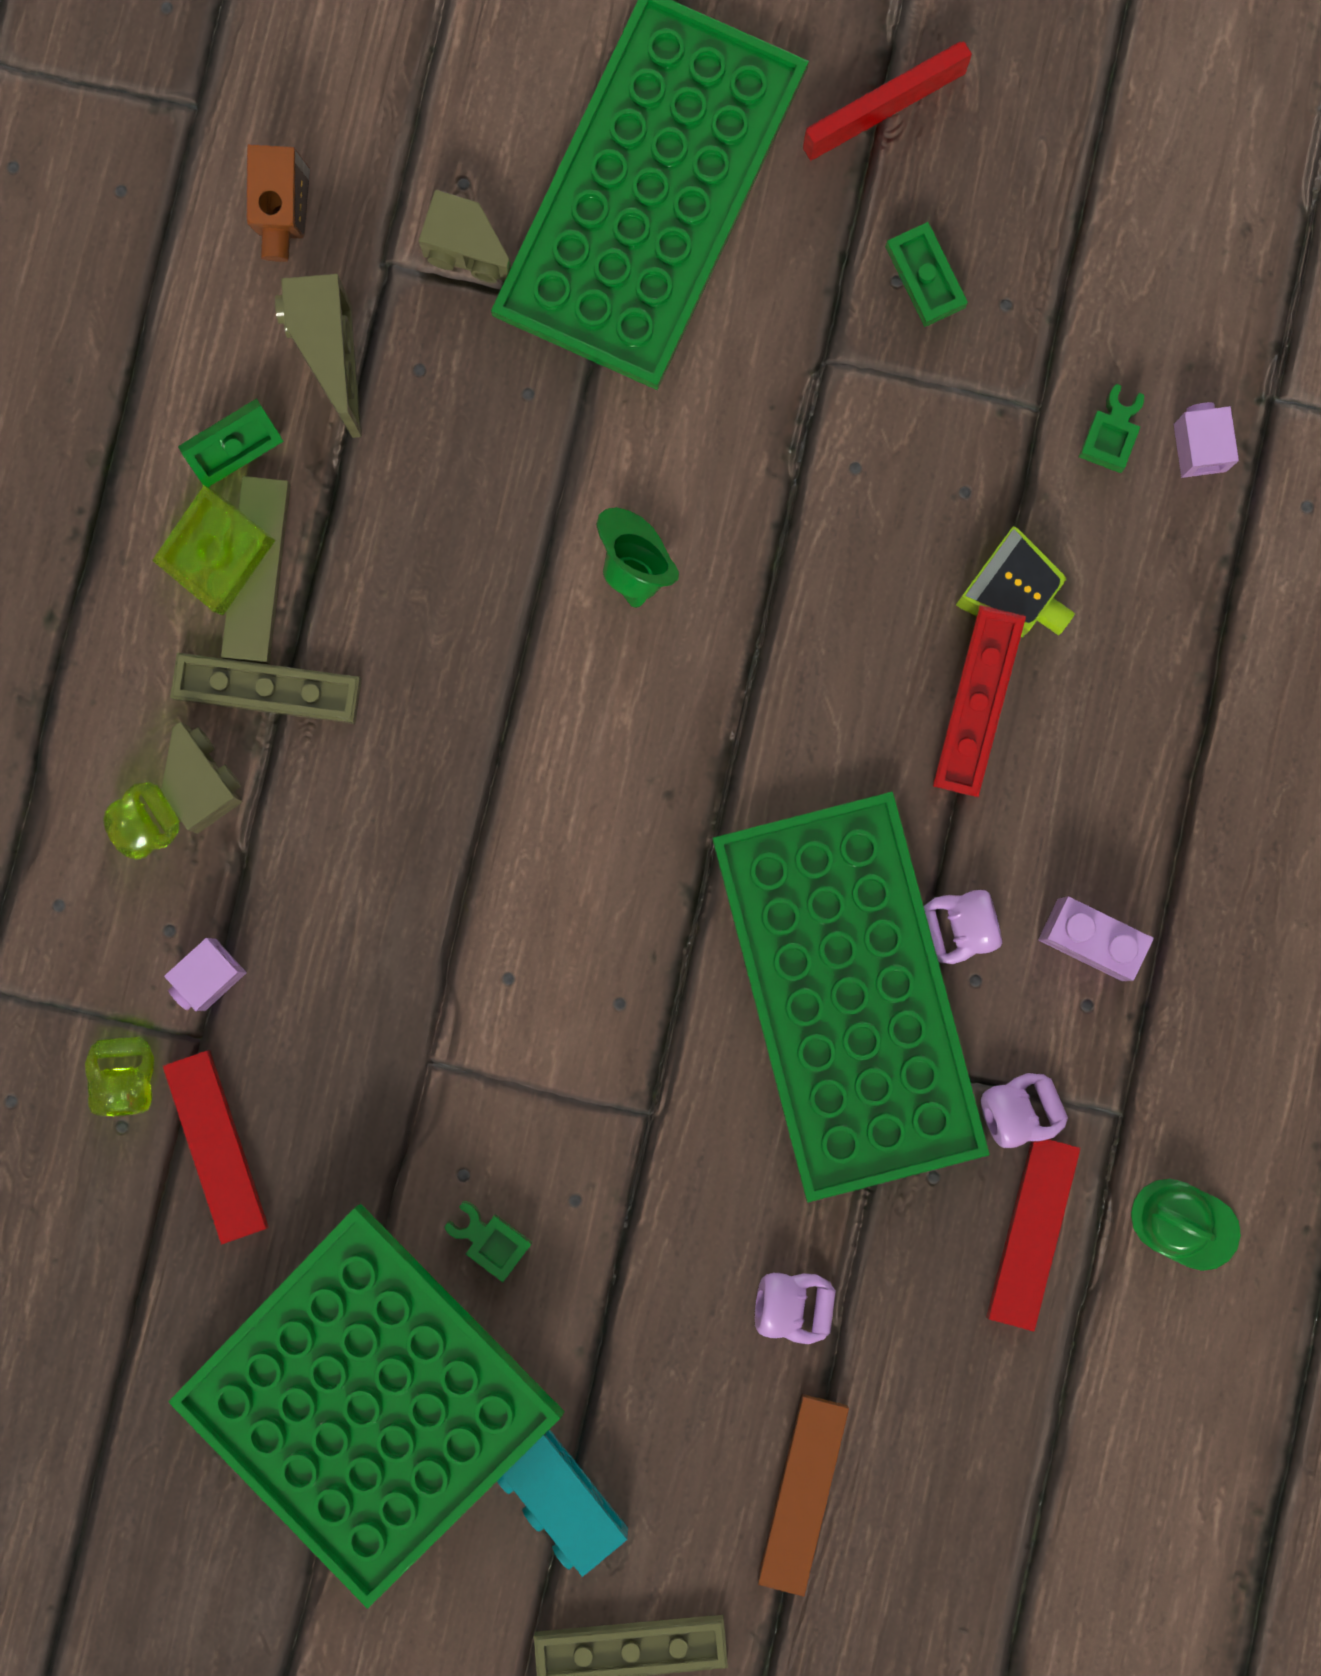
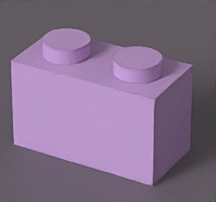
(1095, 939)

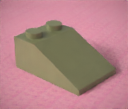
(321, 324)

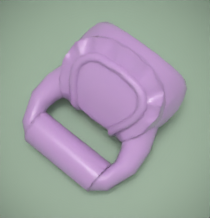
(972, 923)
(1012, 1115)
(782, 1304)

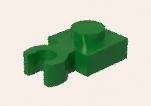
(1111, 435)
(494, 1245)

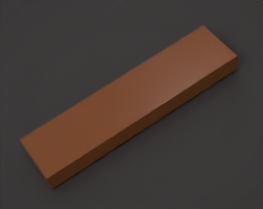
(803, 1495)

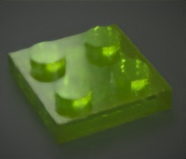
(213, 550)

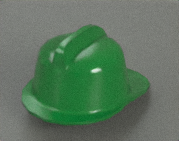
(635, 556)
(1185, 1224)

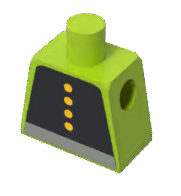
(1020, 582)

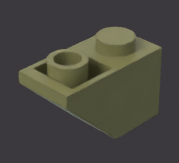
(462, 237)
(194, 782)

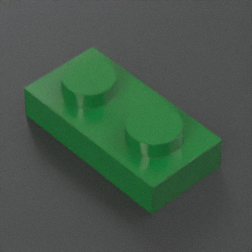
(926, 274)
(230, 443)

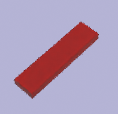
(886, 100)
(979, 700)
(215, 1147)
(1033, 1233)

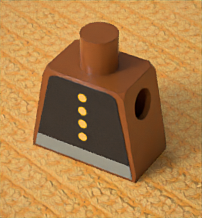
(275, 180)

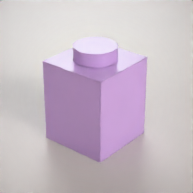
(1205, 440)
(203, 976)

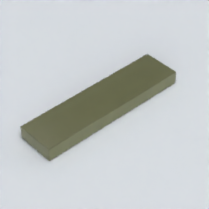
(253, 612)
(265, 688)
(633, 1648)

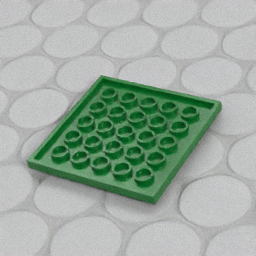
(365, 1406)

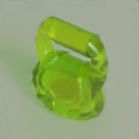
(131, 825)
(122, 1089)

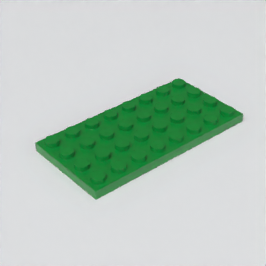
(650, 189)
(850, 997)

